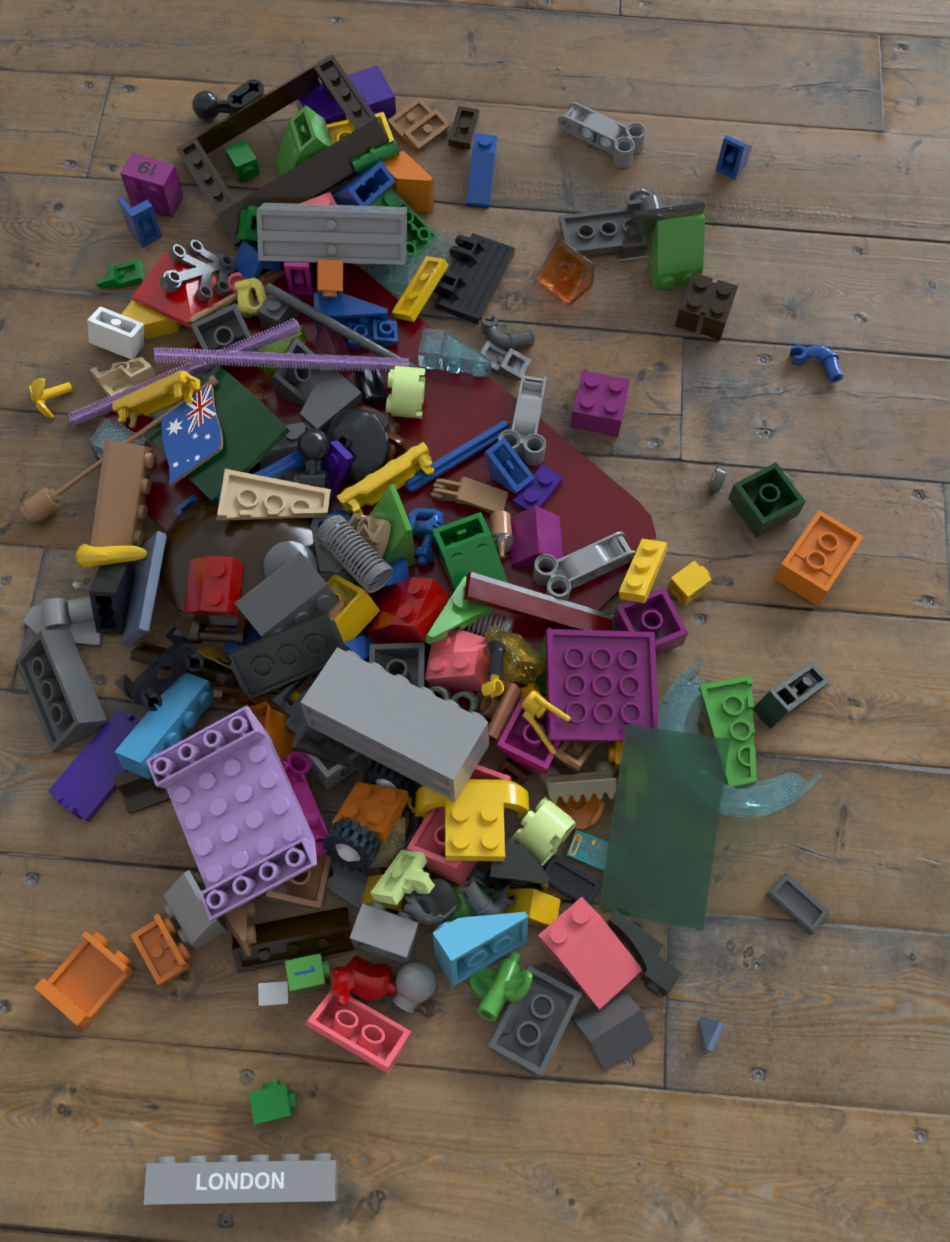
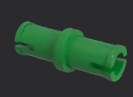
(374, 156)

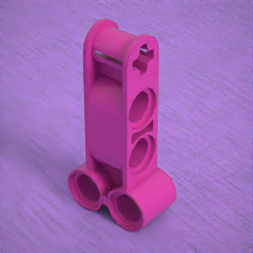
(296, 768)

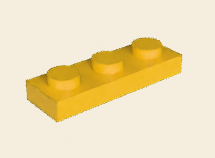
(420, 288)
(643, 571)

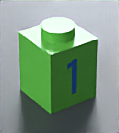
(307, 973)

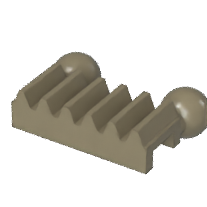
(576, 784)

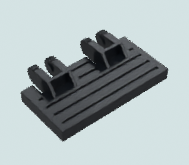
(473, 277)

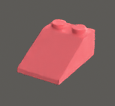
(589, 953)

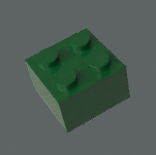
(766, 499)

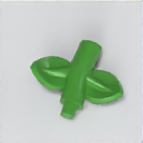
(499, 986)

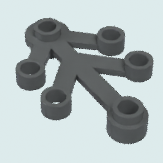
(220, 263)

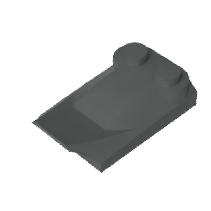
(537, 1021)

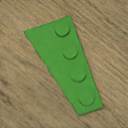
(730, 715)

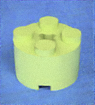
(406, 392)
(544, 830)

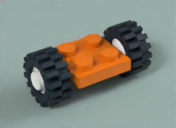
(368, 817)

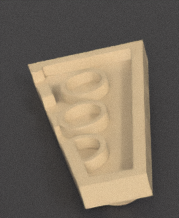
(261, 497)

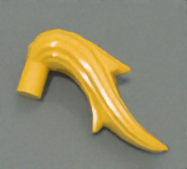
(92, 556)

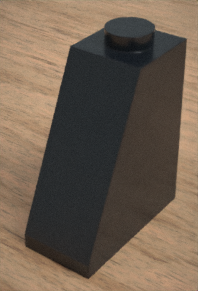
(111, 596)

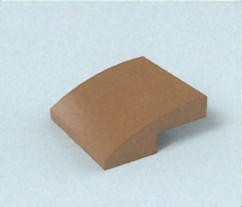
(418, 124)

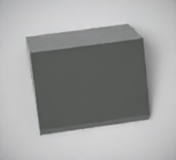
(295, 383)
(613, 1030)

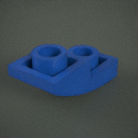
(380, 331)

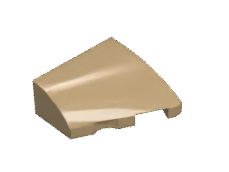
(373, 530)

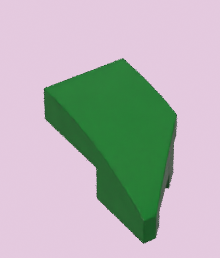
(122, 275)

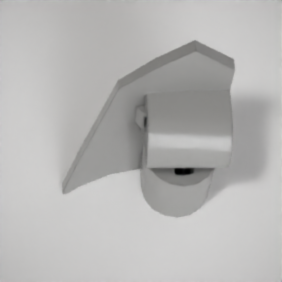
(65, 614)

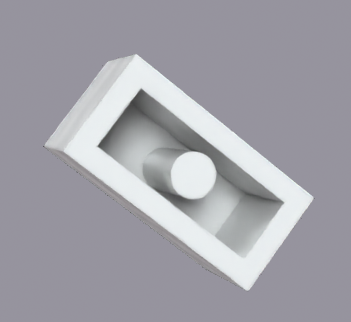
(116, 333)

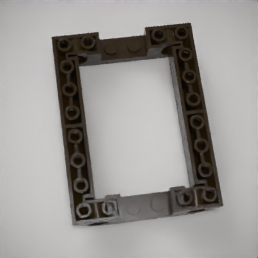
(307, 179)

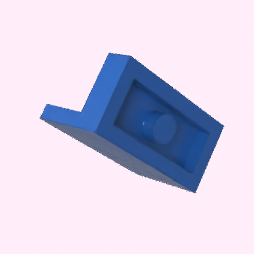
(141, 222)
(248, 263)

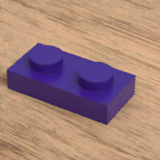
(336, 464)
(539, 489)

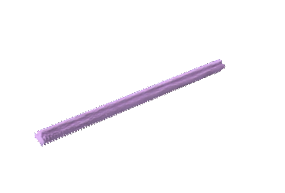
(276, 359)
(193, 369)

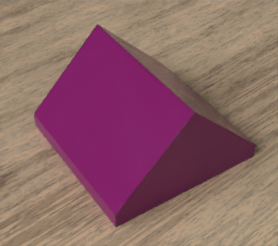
(535, 534)

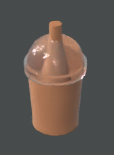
(501, 532)

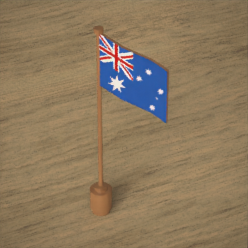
(189, 438)

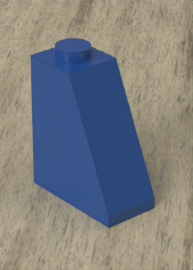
(365, 186)

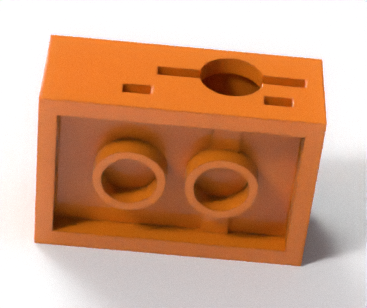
(818, 557)

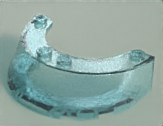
(681, 712)

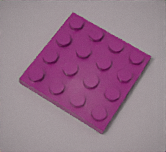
(600, 683)

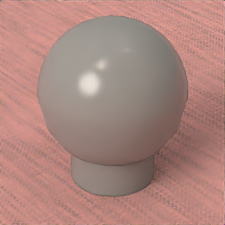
(414, 985)

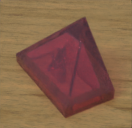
(329, 343)

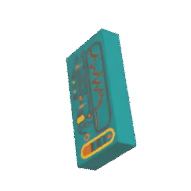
(588, 850)

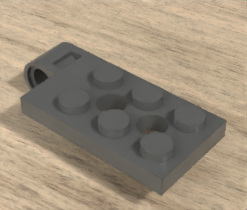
(596, 221)

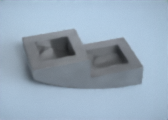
(507, 364)

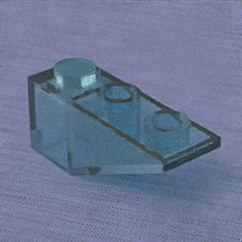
(447, 352)

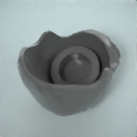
(432, 907)

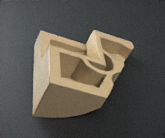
(123, 375)

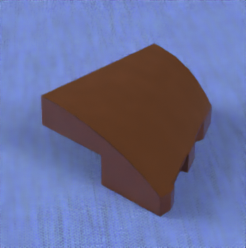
(234, 695)

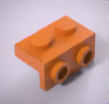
(161, 950)

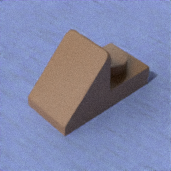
(574, 754)

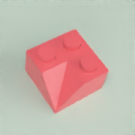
(458, 662)

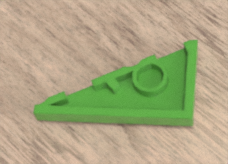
(456, 614)

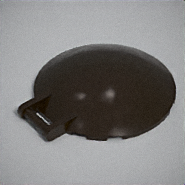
(199, 534)

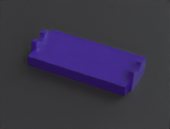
(91, 775)

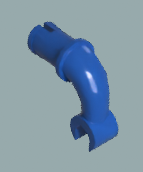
(824, 354)

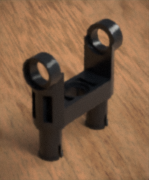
(147, 687)

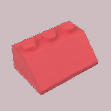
(360, 1031)

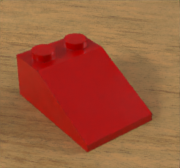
(408, 610)

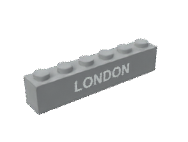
(241, 1181)

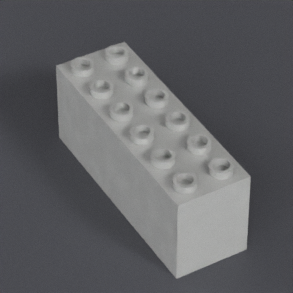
(332, 233)
(396, 723)

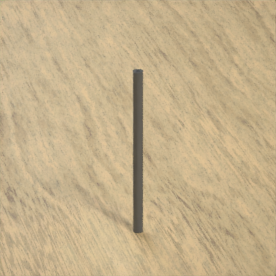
(330, 323)

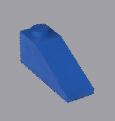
(482, 170)
(348, 309)

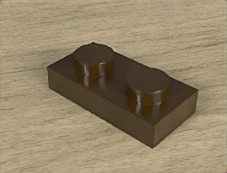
(464, 127)

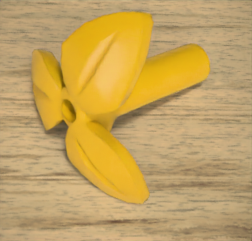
(40, 395)

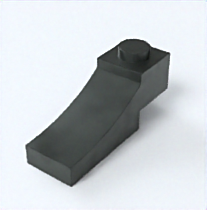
(658, 973)

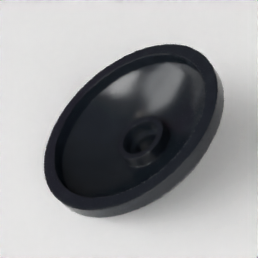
(365, 441)

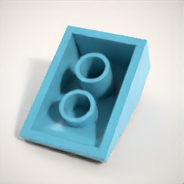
(477, 942)

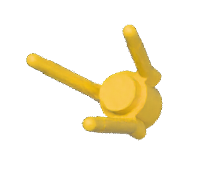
(537, 706)

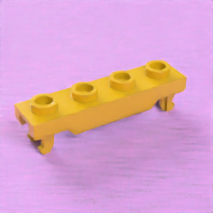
(156, 397)
(394, 472)

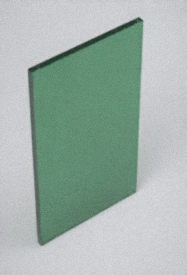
(664, 826)

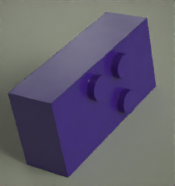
(370, 85)

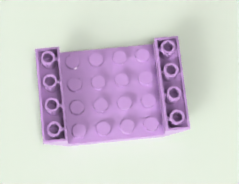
(235, 810)

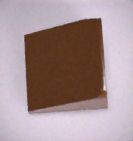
(511, 768)

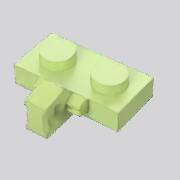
(403, 877)

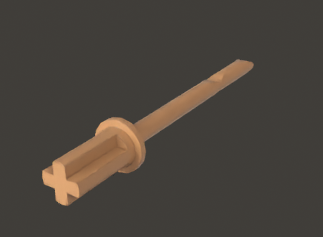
(267, 277)

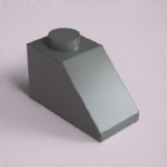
(276, 312)

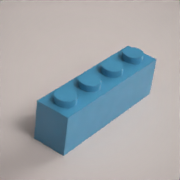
(168, 725)

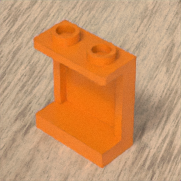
(86, 979)

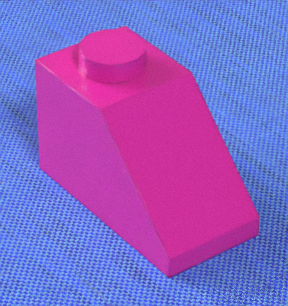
(300, 277)

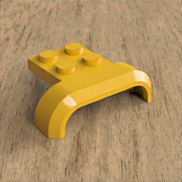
(477, 818)

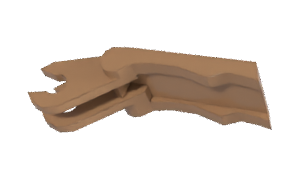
(471, 493)

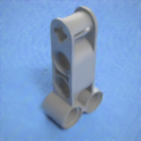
(604, 133)
(526, 421)
(582, 564)

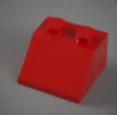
(213, 586)

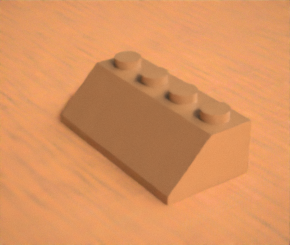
(122, 494)

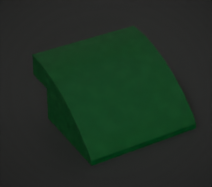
(247, 433)

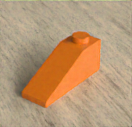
(329, 277)

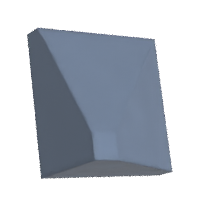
(709, 1033)

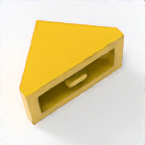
(539, 906)

